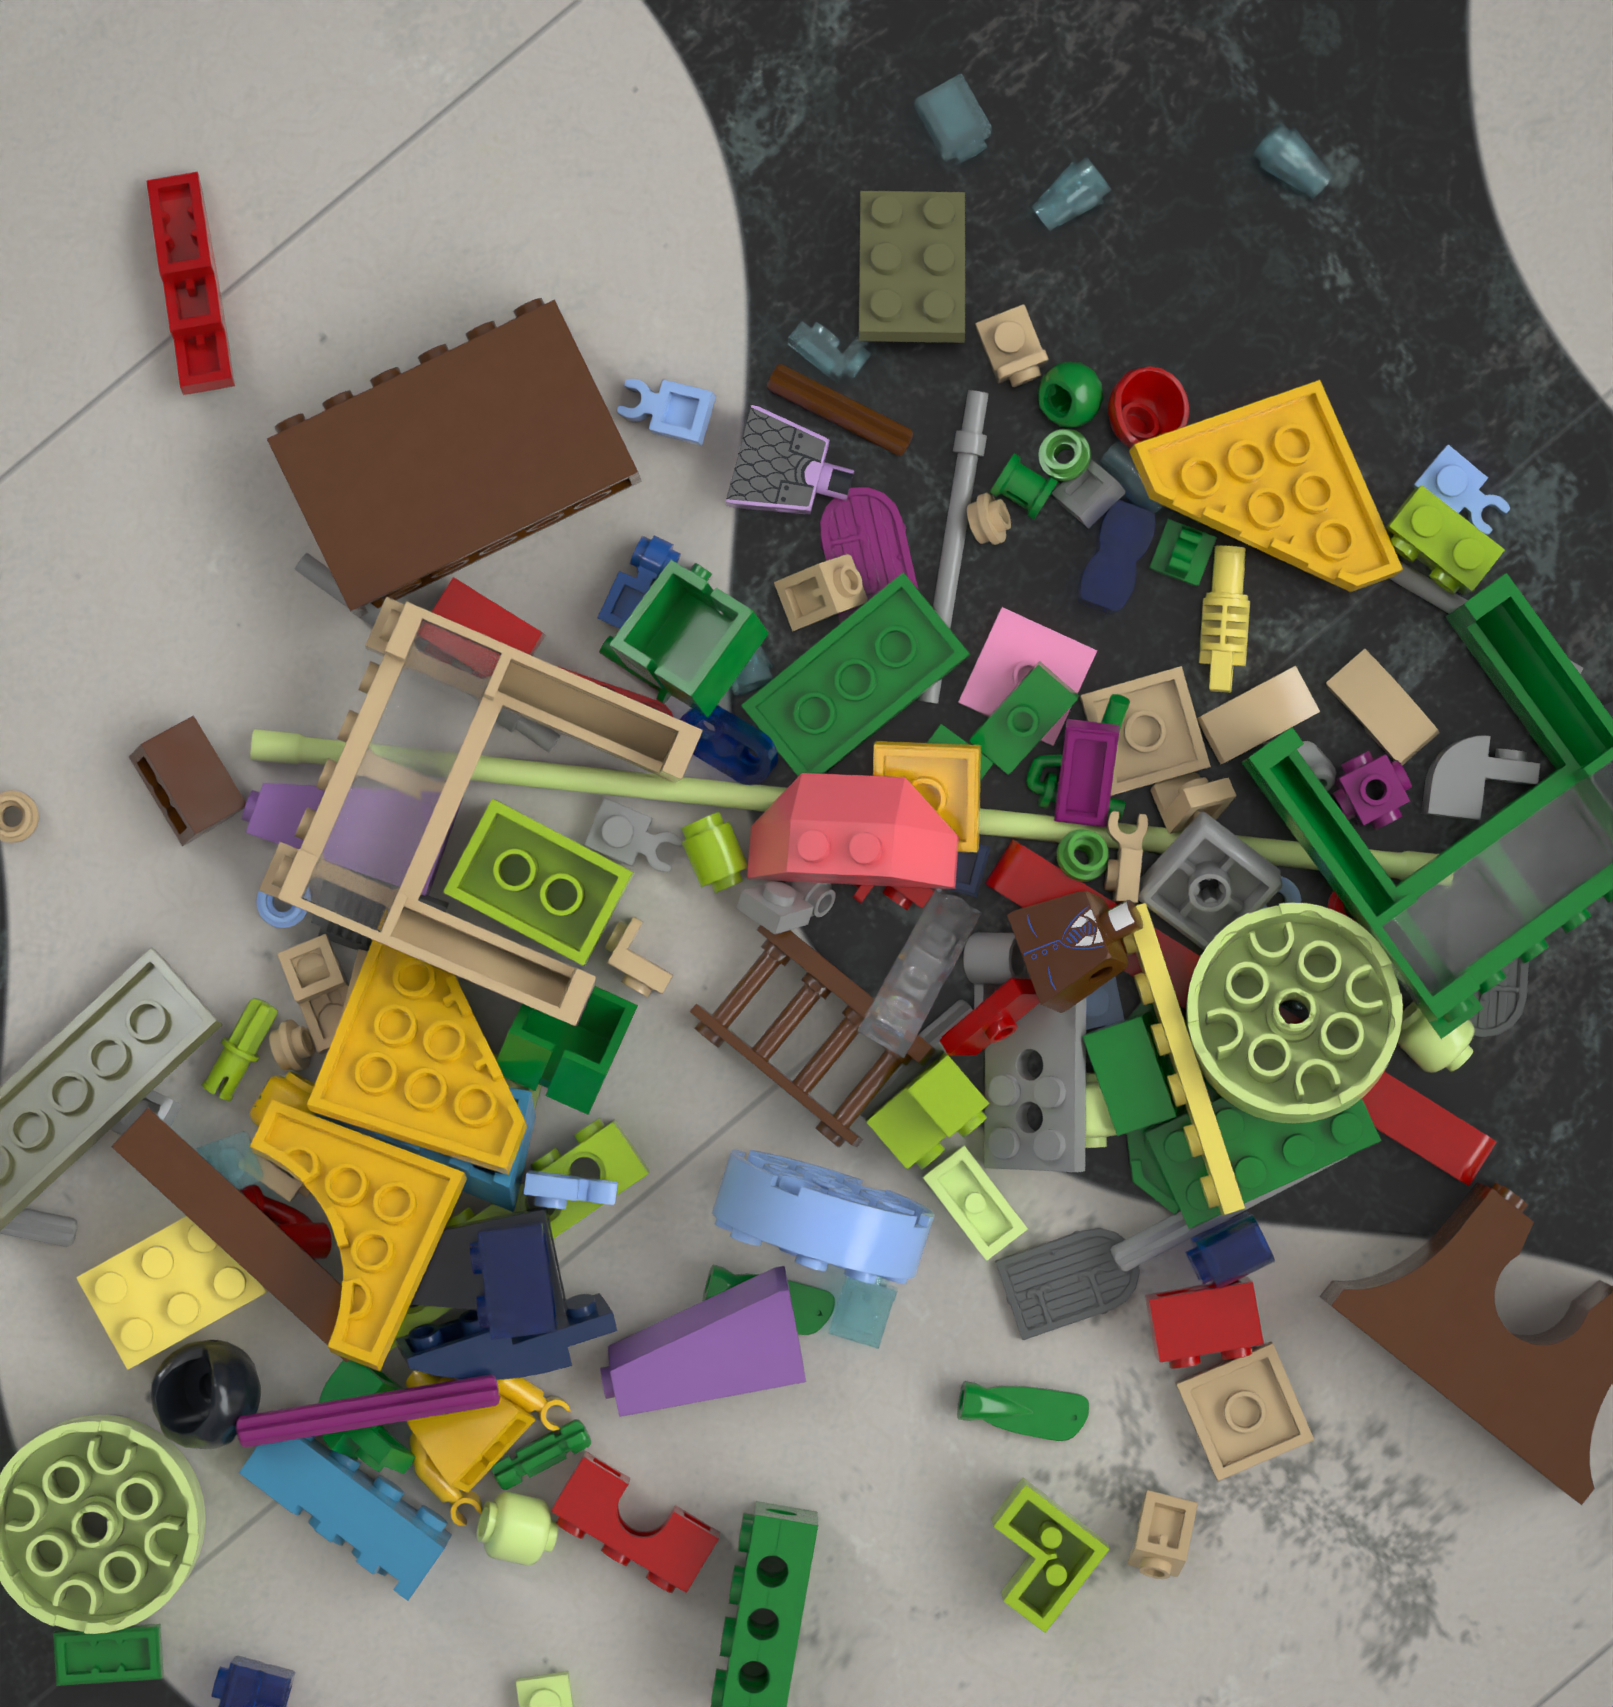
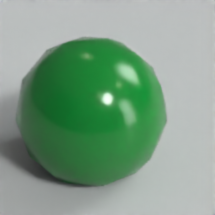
(1070, 394)

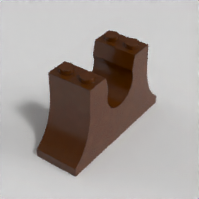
(1444, 1325)

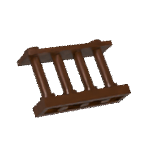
(819, 982)

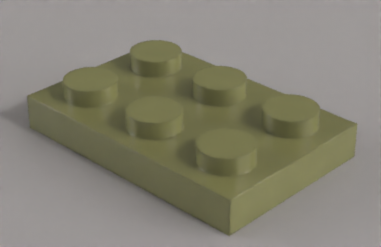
(912, 266)

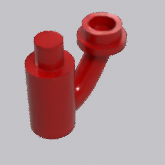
(312, 1237)

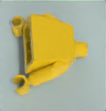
(463, 1446)

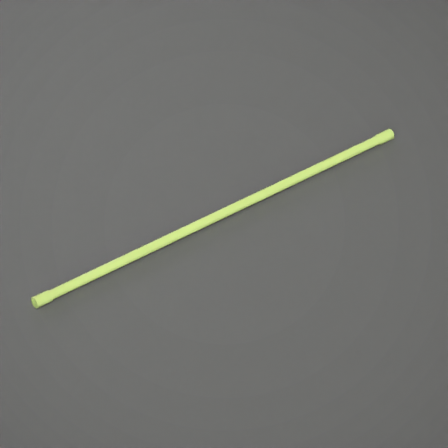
(297, 749)

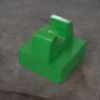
(1182, 553)

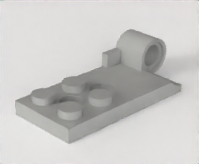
(1009, 1086)

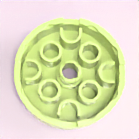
(1304, 1067)
(150, 1512)

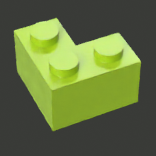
(927, 1111)
(1059, 1551)

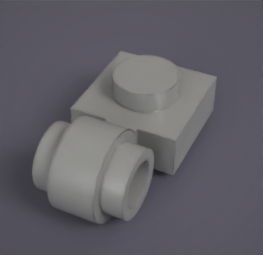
(787, 905)

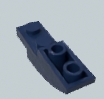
(466, 1351)

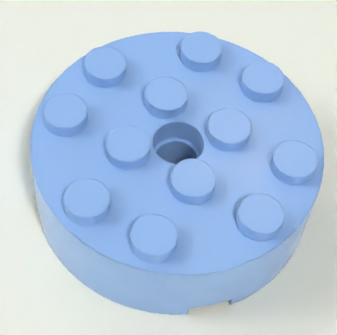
(822, 1217)

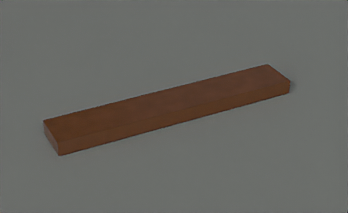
(232, 1222)

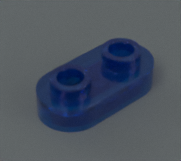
(729, 743)

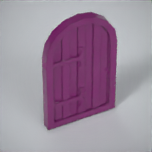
(872, 534)

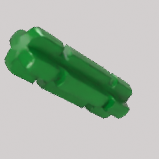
(541, 1454)

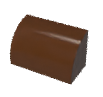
(187, 780)

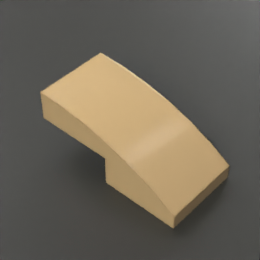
(1382, 707)
(1258, 715)
(317, 987)

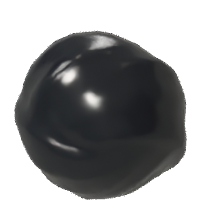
(204, 1392)

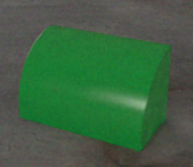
(1132, 1073)

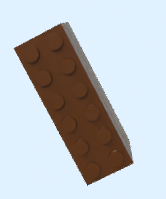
(453, 457)

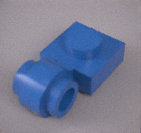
(626, 592)

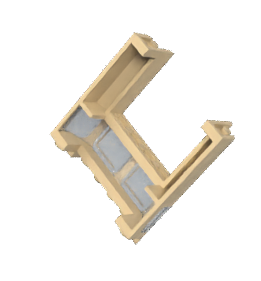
(406, 777)

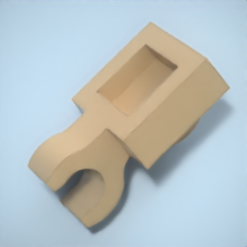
(1123, 874)

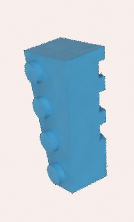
(351, 1508)

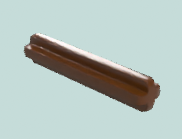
(840, 409)

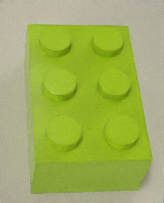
(538, 882)

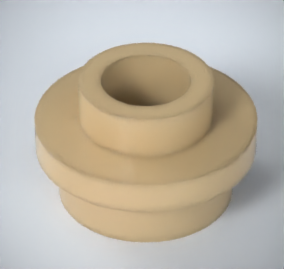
(988, 519)
(29, 820)
(291, 1046)

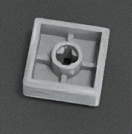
(1207, 853)

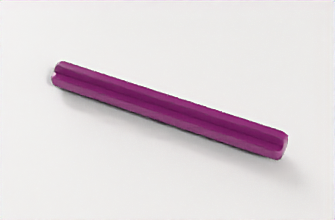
(367, 1410)

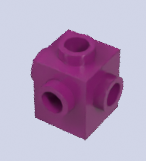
(1352, 795)

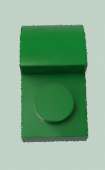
(370, 1444)

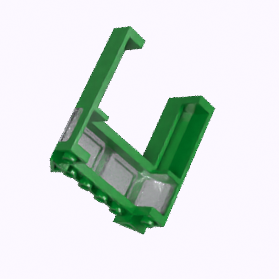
(1514, 873)

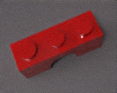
(670, 1552)

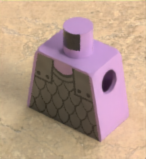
(783, 467)

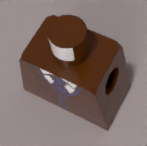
(1073, 945)

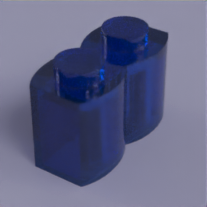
(1112, 571)
(1229, 1251)

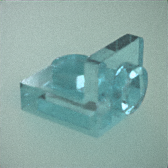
(819, 348)
(234, 1159)
(863, 1311)

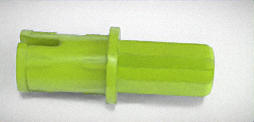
(240, 1048)

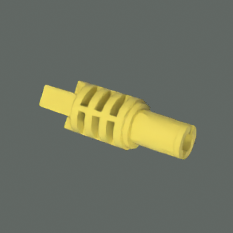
(1225, 618)

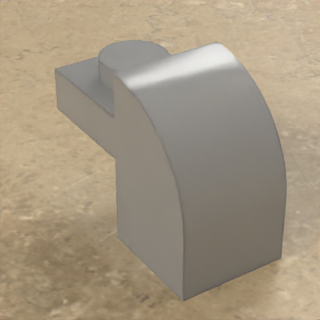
(1459, 774)

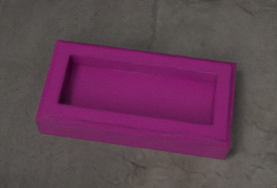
(1086, 773)

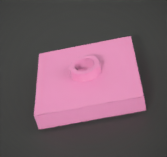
(1012, 652)

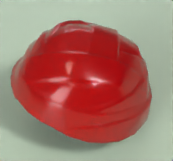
(1147, 405)

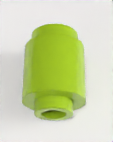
(714, 852)

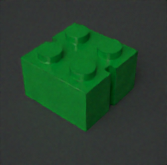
(685, 642)
(565, 1056)

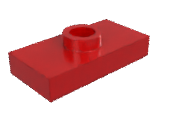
(991, 1019)

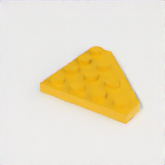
(1277, 482)
(418, 1065)

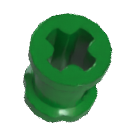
(1023, 486)

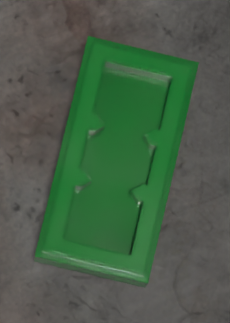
(1024, 717)
(109, 1656)

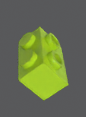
(1442, 541)

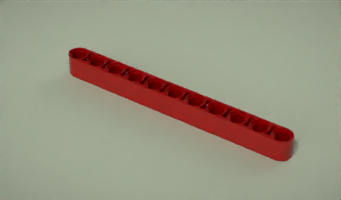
(1390, 1103)

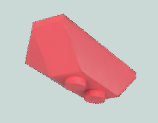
(853, 834)

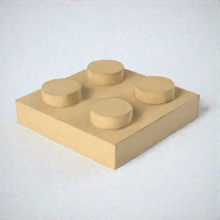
(1158, 732)
(1244, 1411)

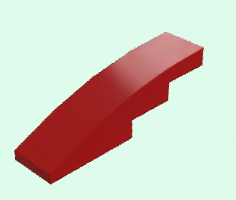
(190, 283)

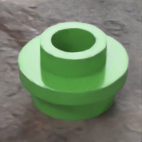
(1055, 444)
(1092, 845)

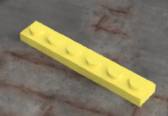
(1187, 1082)

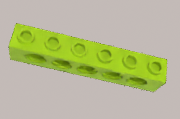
(617, 1163)

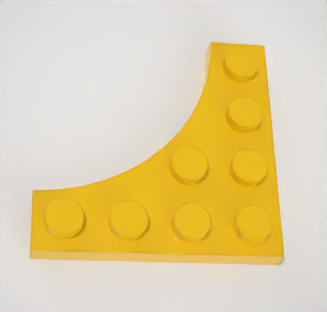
(383, 1213)

